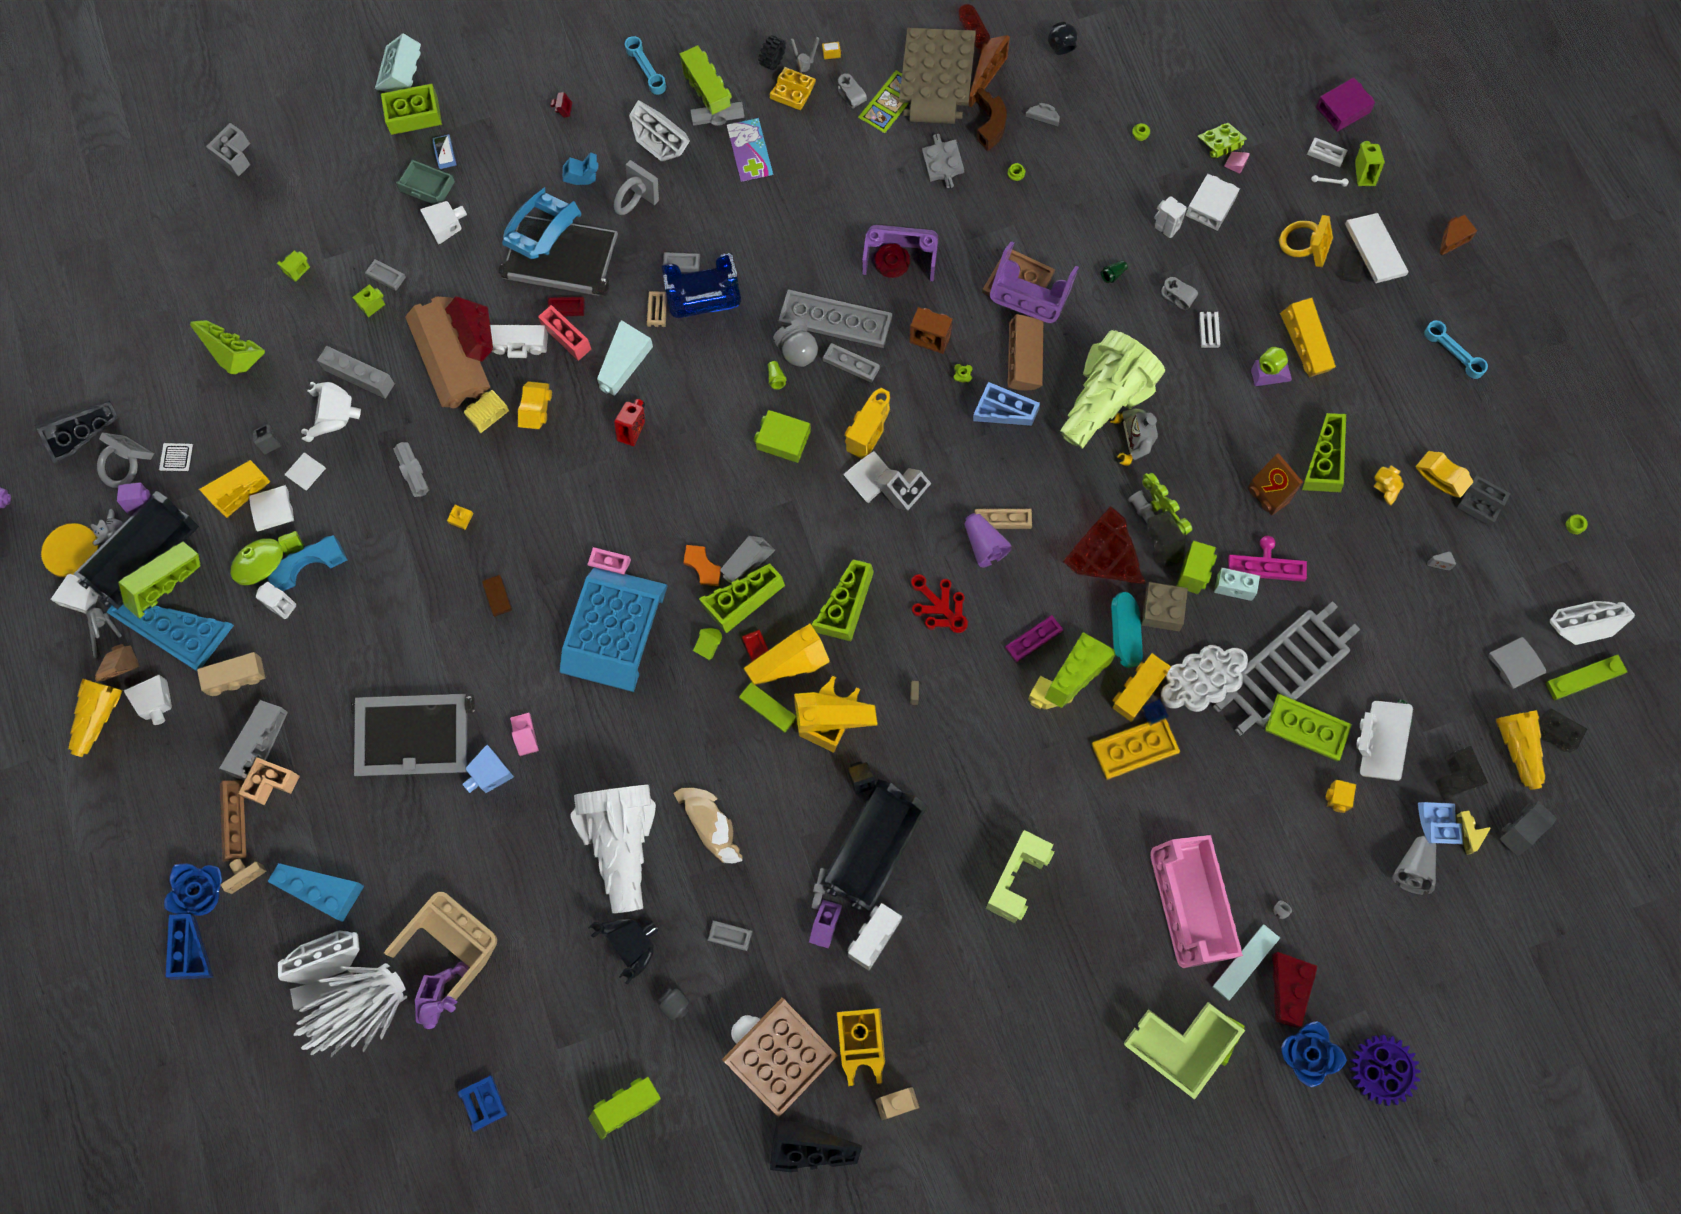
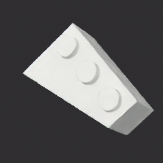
(874, 936)

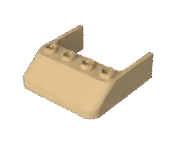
(456, 931)

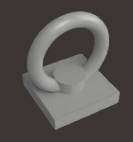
(639, 181)
(125, 448)

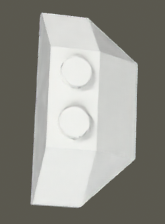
(657, 132)
(1591, 621)
(319, 958)

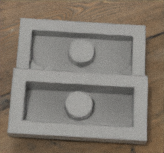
(1517, 662)

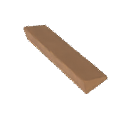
(232, 821)

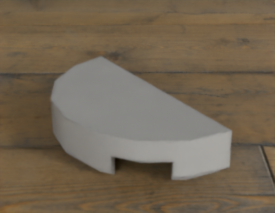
(1044, 113)

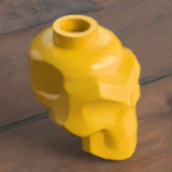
(1389, 483)

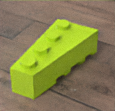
(704, 79)
(157, 577)
(1081, 666)

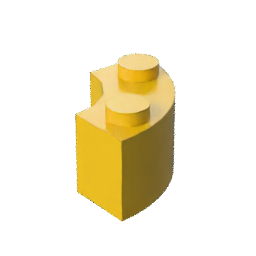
(534, 405)
(1444, 474)

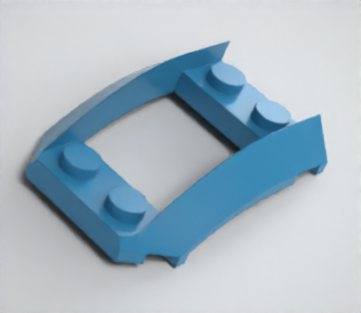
(564, 216)

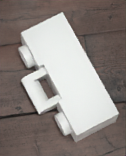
(519, 339)

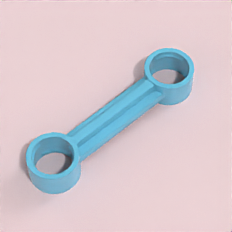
(645, 65)
(1456, 349)

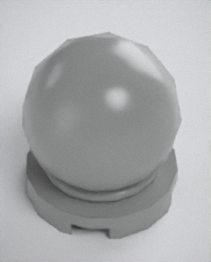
(796, 343)

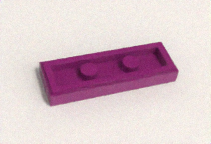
(1034, 639)

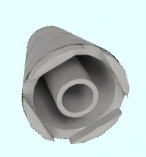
(1418, 867)

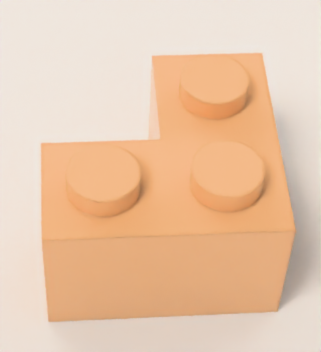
(263, 778)

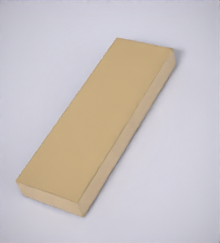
(1007, 518)

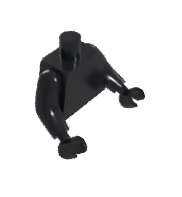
(630, 942)

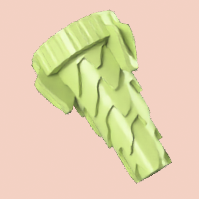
(1119, 375)

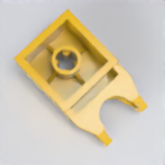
(868, 425)
(829, 738)
(860, 1050)

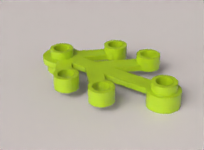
(1162, 502)

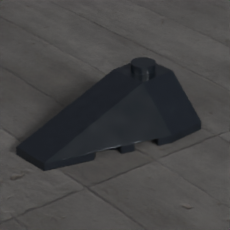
(72, 430)
(804, 1146)

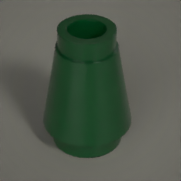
(1113, 271)

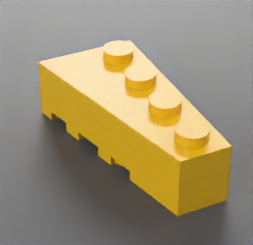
(1308, 337)

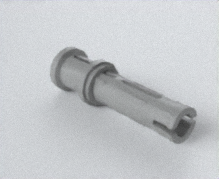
(1143, 507)

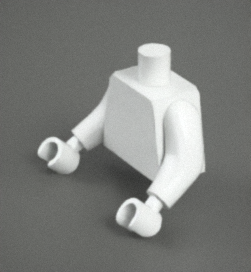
(332, 409)

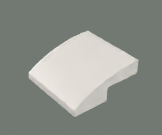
(865, 474)
(271, 508)

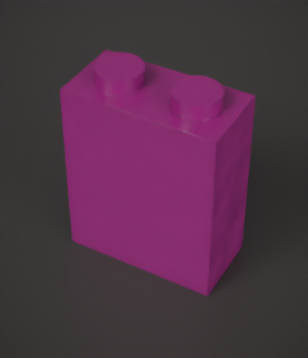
(1345, 104)

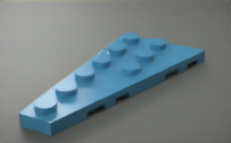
(177, 632)

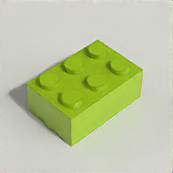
(411, 109)

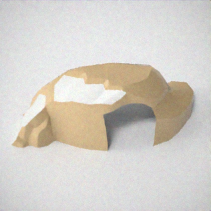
(710, 823)

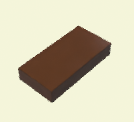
(497, 595)

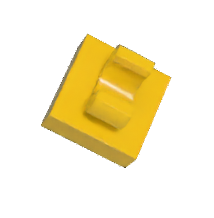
(460, 517)

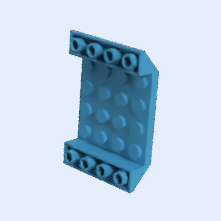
(611, 628)

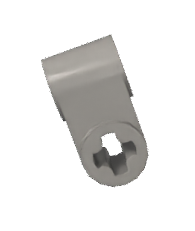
(851, 91)
(1180, 294)

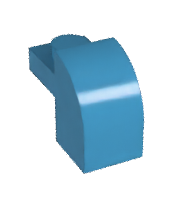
(580, 172)

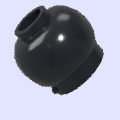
(1062, 38)

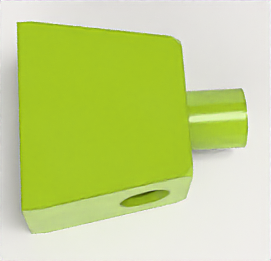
(1368, 156)

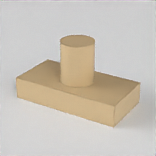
(242, 875)

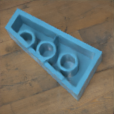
(321, 891)

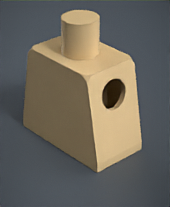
(897, 1103)

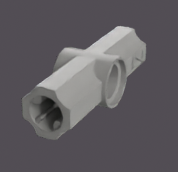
(703, 115)
(411, 469)

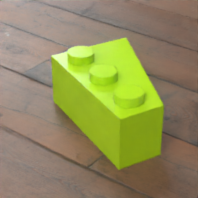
(623, 1106)

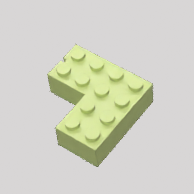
(1186, 1058)

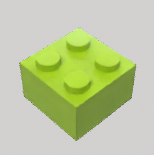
(1197, 567)

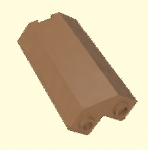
(446, 363)

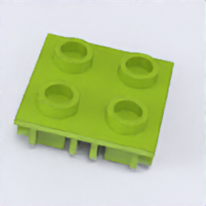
(1222, 140)

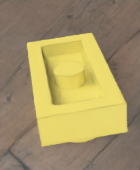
(1471, 838)

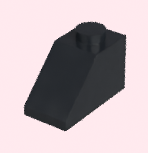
(861, 777)

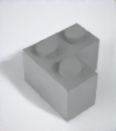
(228, 149)
(903, 489)

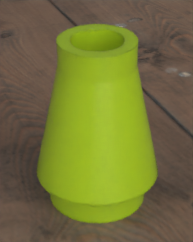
(776, 377)

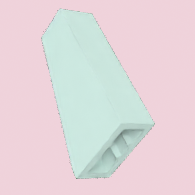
(623, 357)

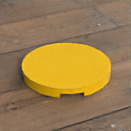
(68, 549)

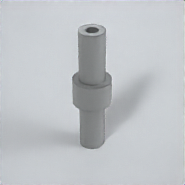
(819, 890)

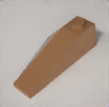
(117, 662)

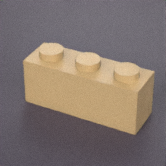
(231, 674)

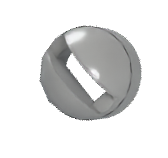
(1282, 909)

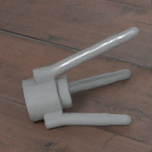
(803, 61)
(95, 620)

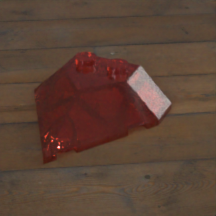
(1106, 551)

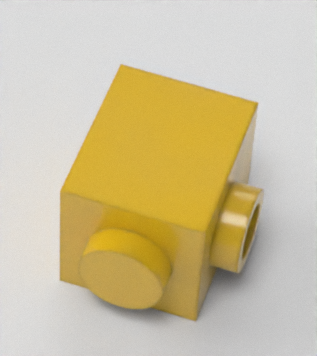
(1341, 796)

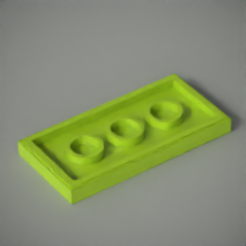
(1308, 727)

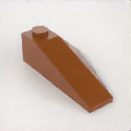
(991, 59)

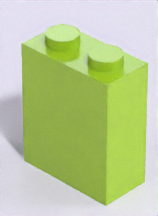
(782, 436)

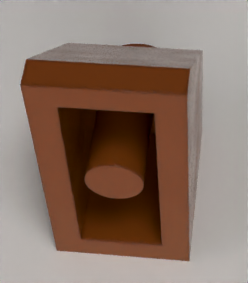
(1457, 233)

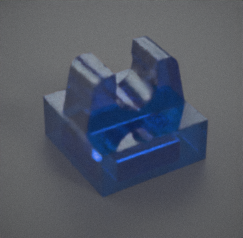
(1155, 712)

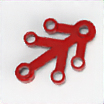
(941, 606)

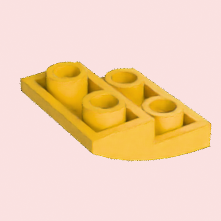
(792, 88)

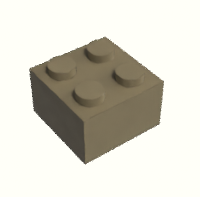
(1164, 606)

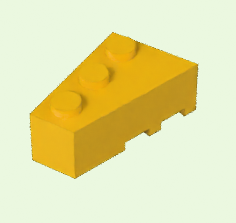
(1140, 687)

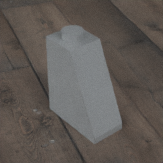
(746, 558)

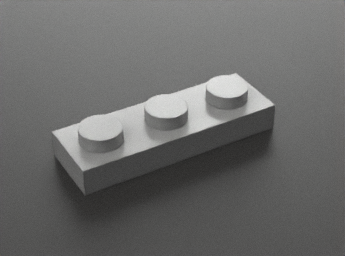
(851, 362)

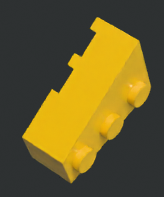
(235, 487)

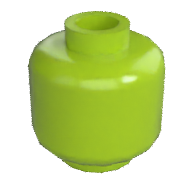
(1273, 361)

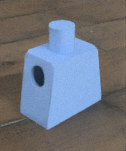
(486, 771)

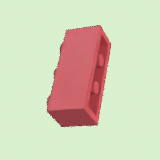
(565, 333)

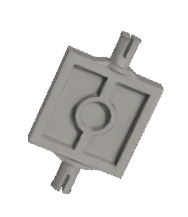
(943, 160)

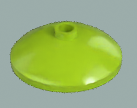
(256, 561)

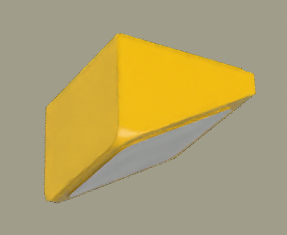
(831, 50)

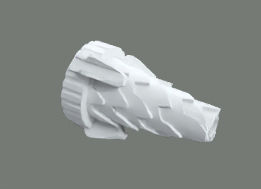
(617, 827)

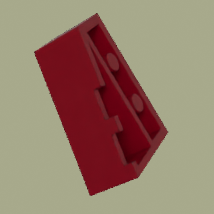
(472, 326)
(1293, 987)

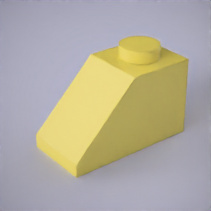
(1038, 694)

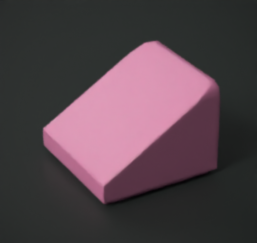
(1237, 161)

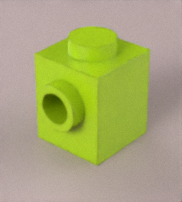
(369, 300)

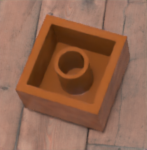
(930, 330)

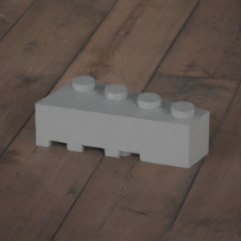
(254, 740)

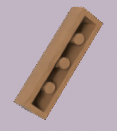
(1025, 353)

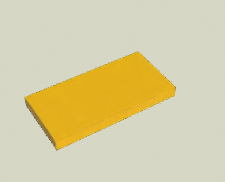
(1135, 748)

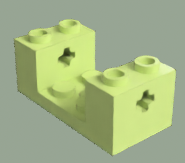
(1028, 849)

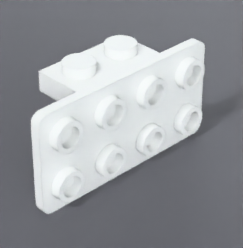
(1384, 740)

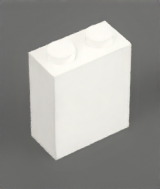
(1212, 202)

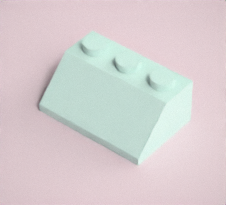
(398, 64)

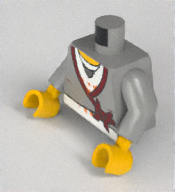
(1140, 433)

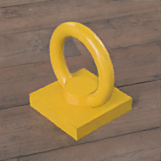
(1319, 242)

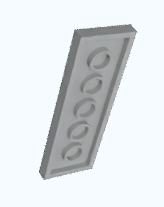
(836, 318)

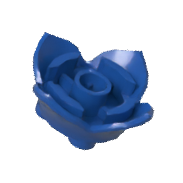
(184, 880)
(1328, 1056)

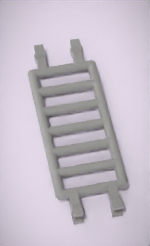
(1303, 685)

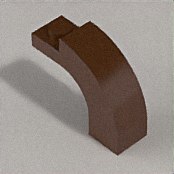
(993, 130)

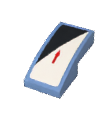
(444, 151)

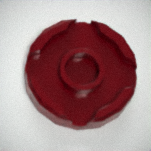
(892, 260)

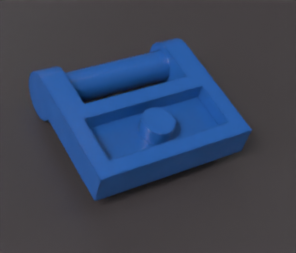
(488, 1100)

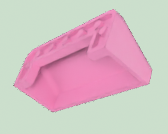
(1195, 901)

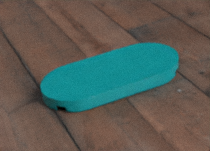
(1127, 629)

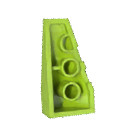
(227, 348)

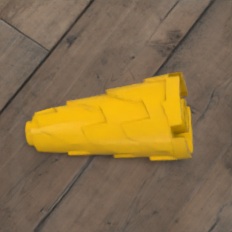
(91, 713)
(1522, 738)

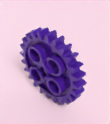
(1377, 1086)

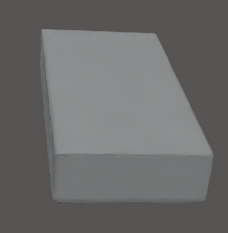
(686, 261)
(385, 275)
(730, 936)

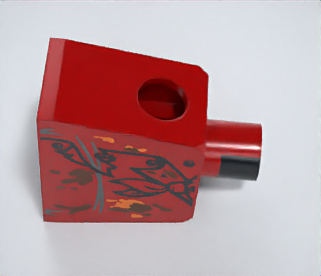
(630, 422)

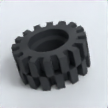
(772, 52)

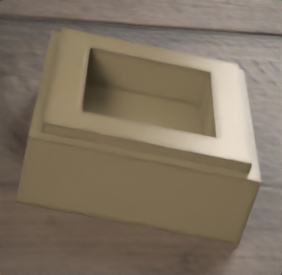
(914, 694)

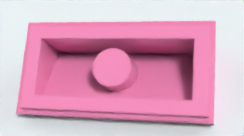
(609, 561)

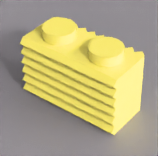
(486, 411)

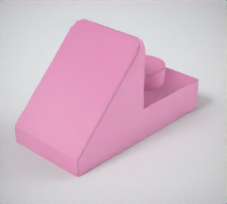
(524, 734)

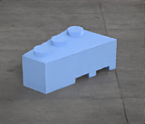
(1005, 407)

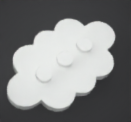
(1204, 678)

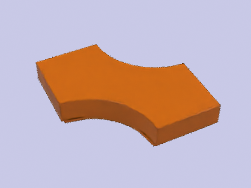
(708, 572)

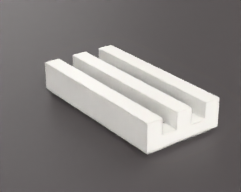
(1327, 154)
(1209, 316)

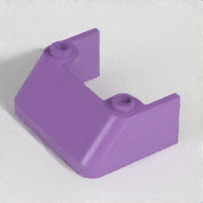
(905, 237)
(1028, 297)

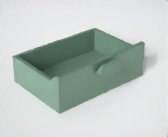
(425, 183)

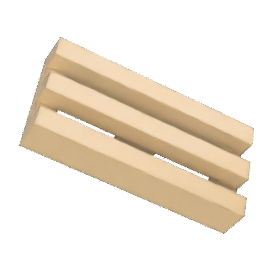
(656, 322)

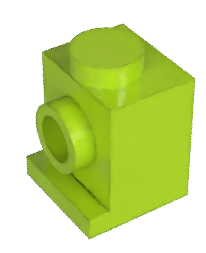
(294, 265)

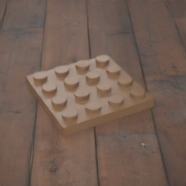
(779, 1057)

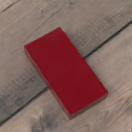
(568, 305)

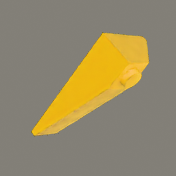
(792, 656)
(828, 712)

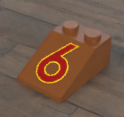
(1275, 485)

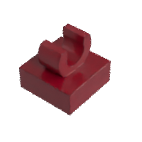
(562, 104)

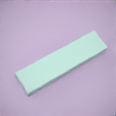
(1243, 966)

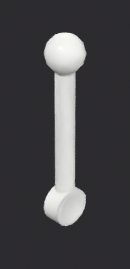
(1344, 182)

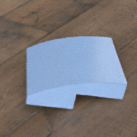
(1440, 823)

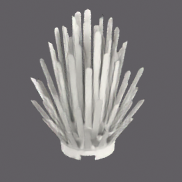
(374, 996)

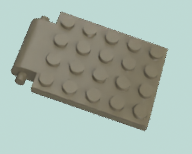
(937, 73)

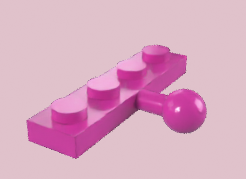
(1269, 567)

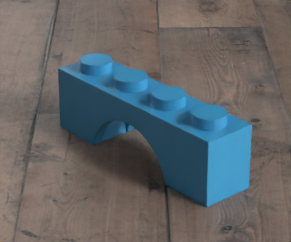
(326, 551)

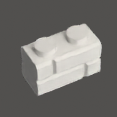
(1169, 216)
(275, 600)

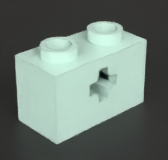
(1237, 584)

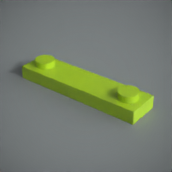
(1586, 677)

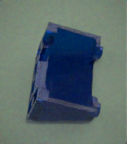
(702, 290)

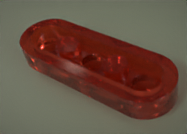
(974, 21)

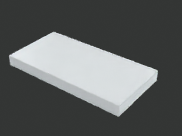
(1376, 248)

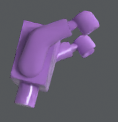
(430, 996)

